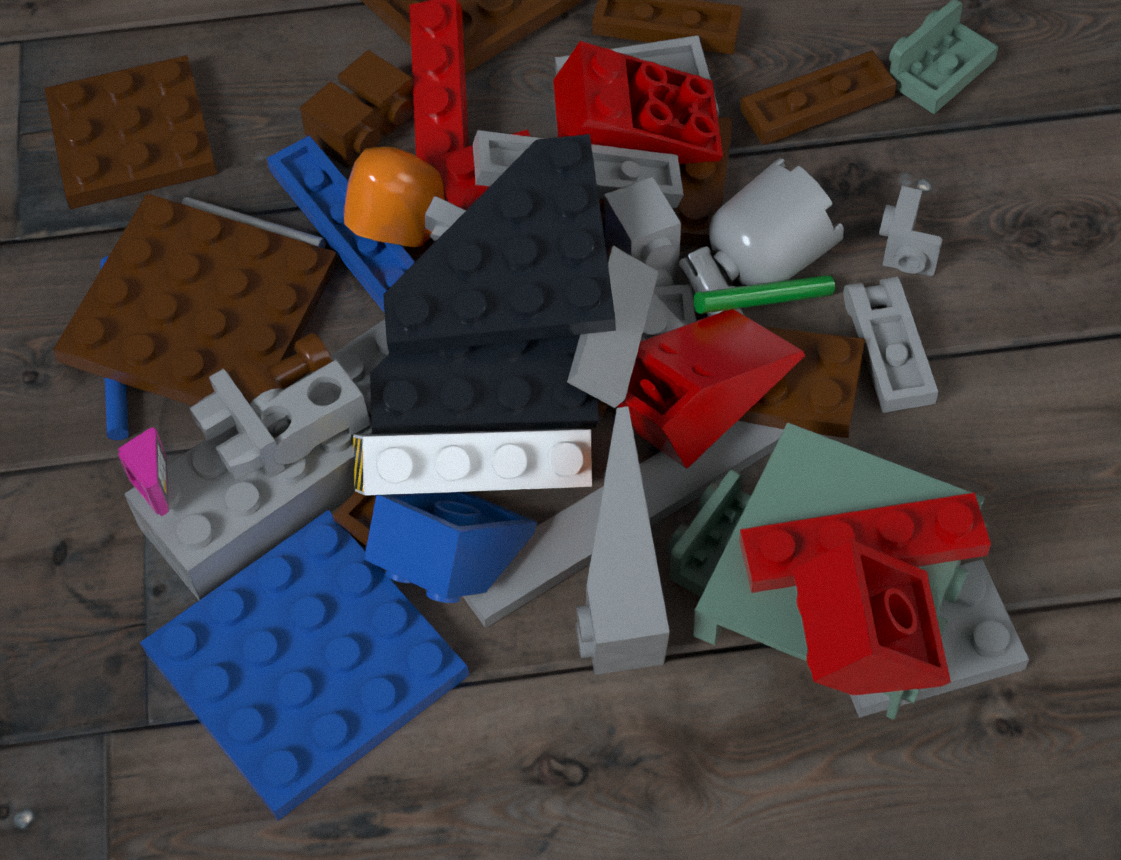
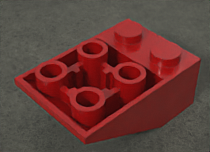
(636, 105)
(702, 381)

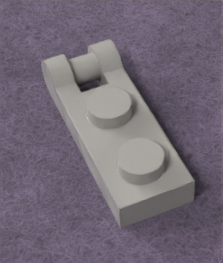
(891, 345)

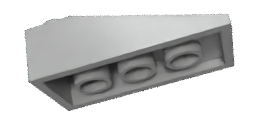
(625, 607)

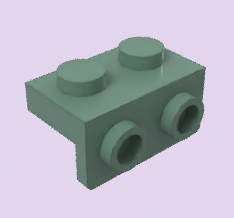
(939, 58)
(698, 547)

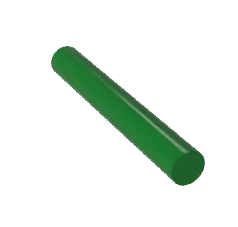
(763, 294)

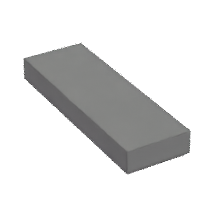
(607, 359)

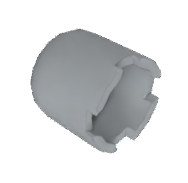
(773, 227)

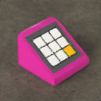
(147, 469)

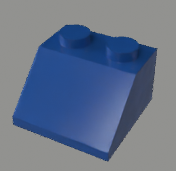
(445, 541)

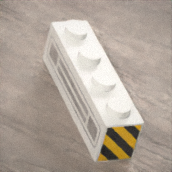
(471, 461)

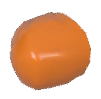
(390, 196)

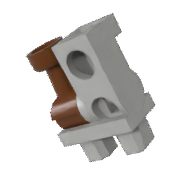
(276, 417)

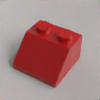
(869, 622)

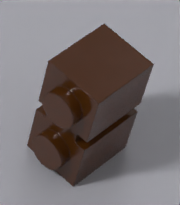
(351, 122)

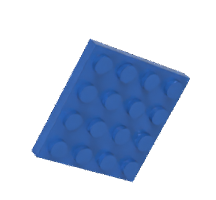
(304, 663)

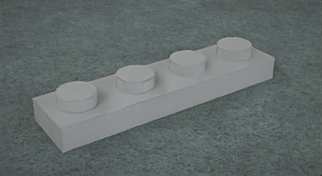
(613, 165)

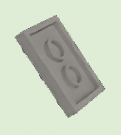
(976, 641)

